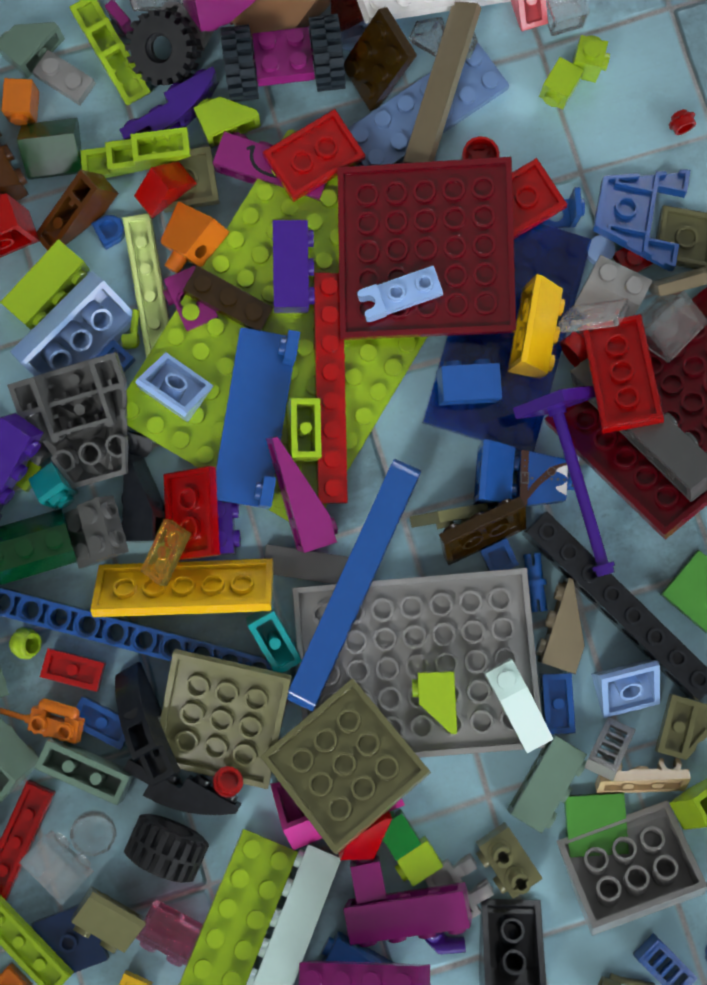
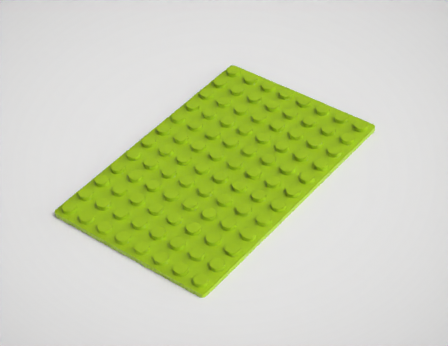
(246, 261)

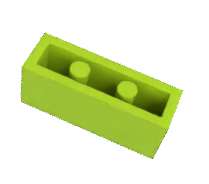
(45, 284)

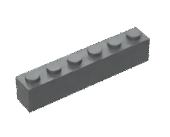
(663, 444)

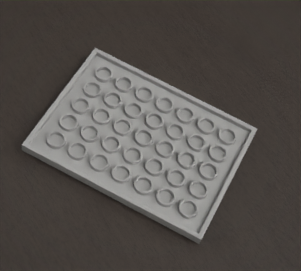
(433, 626)

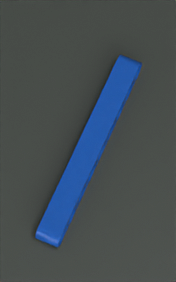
(353, 585)

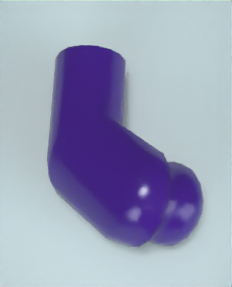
(444, 945)

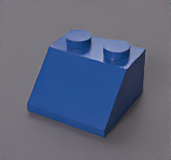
(495, 473)

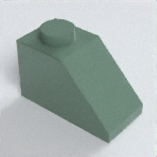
(27, 44)

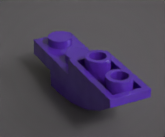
(180, 105)

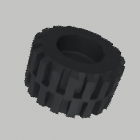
(166, 848)

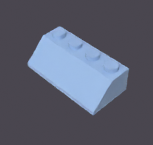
(75, 328)

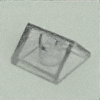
(671, 324)

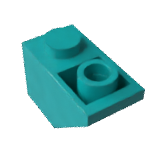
(52, 487)

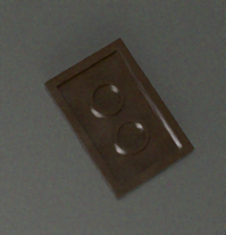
(379, 59)
(483, 530)

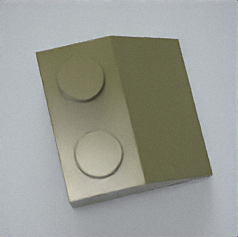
(107, 920)

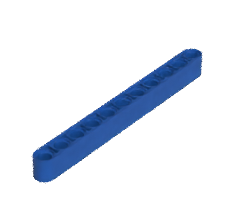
(102, 633)

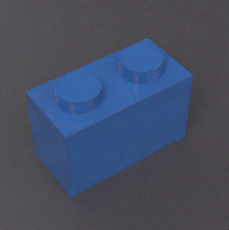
(469, 383)

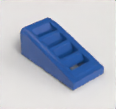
(646, 952)

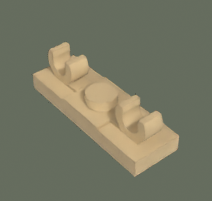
(645, 779)

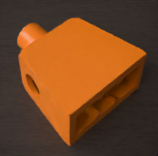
(191, 237)

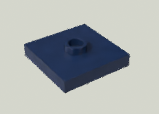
(69, 945)

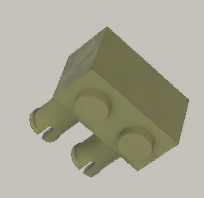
(508, 860)

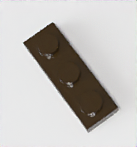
(227, 299)

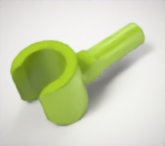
(132, 340)

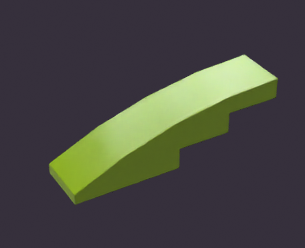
(109, 50)
(138, 153)

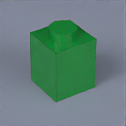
(400, 835)

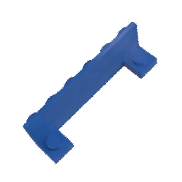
(254, 413)

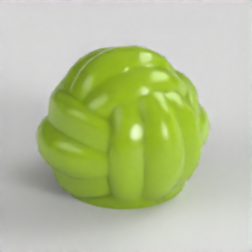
(25, 643)

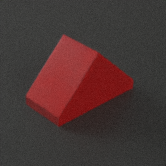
(163, 187)

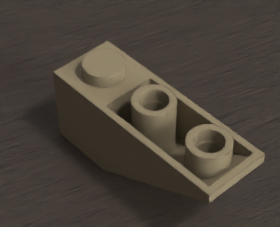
(564, 635)

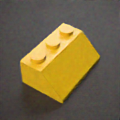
(536, 328)

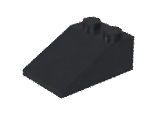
(511, 943)

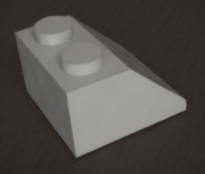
(613, 282)

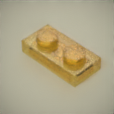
(165, 552)

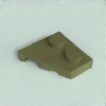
(447, 517)
(682, 727)

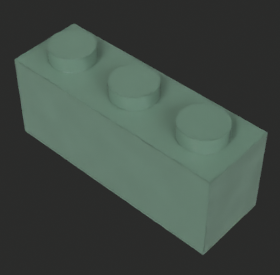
(84, 770)
(547, 784)

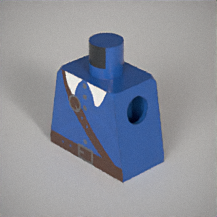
(542, 479)

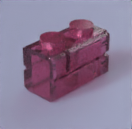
(169, 933)

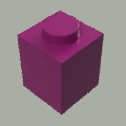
(367, 880)

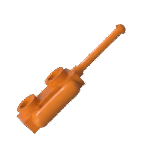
(42, 722)

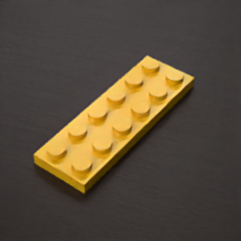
(193, 589)

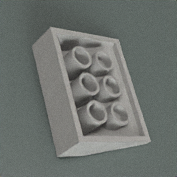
(636, 884)

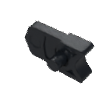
(139, 444)

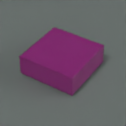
(119, 17)

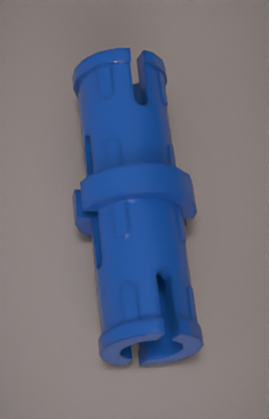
(536, 582)

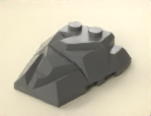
(81, 417)

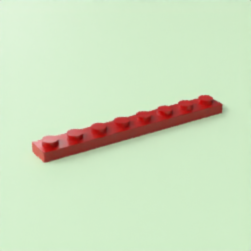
(330, 389)

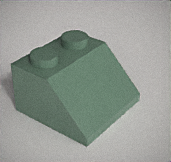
(16, 760)

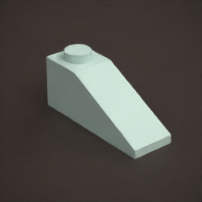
(518, 705)

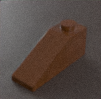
(78, 207)

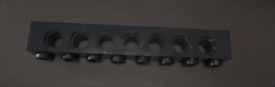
(619, 606)

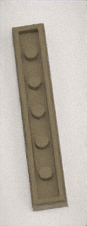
(442, 82)

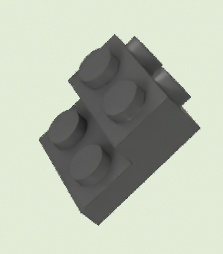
(96, 531)

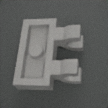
(453, 873)

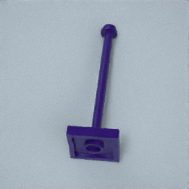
(555, 406)

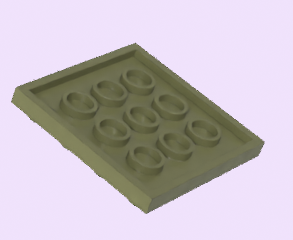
(223, 715)
(345, 766)

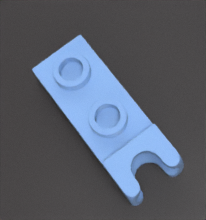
(401, 293)

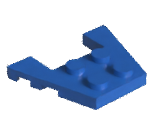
(627, 213)

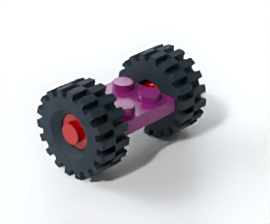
(283, 57)

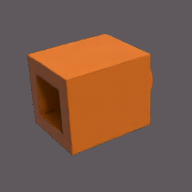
(20, 101)

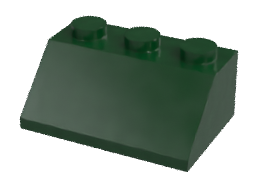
(34, 546)

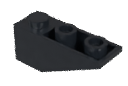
(141, 503)

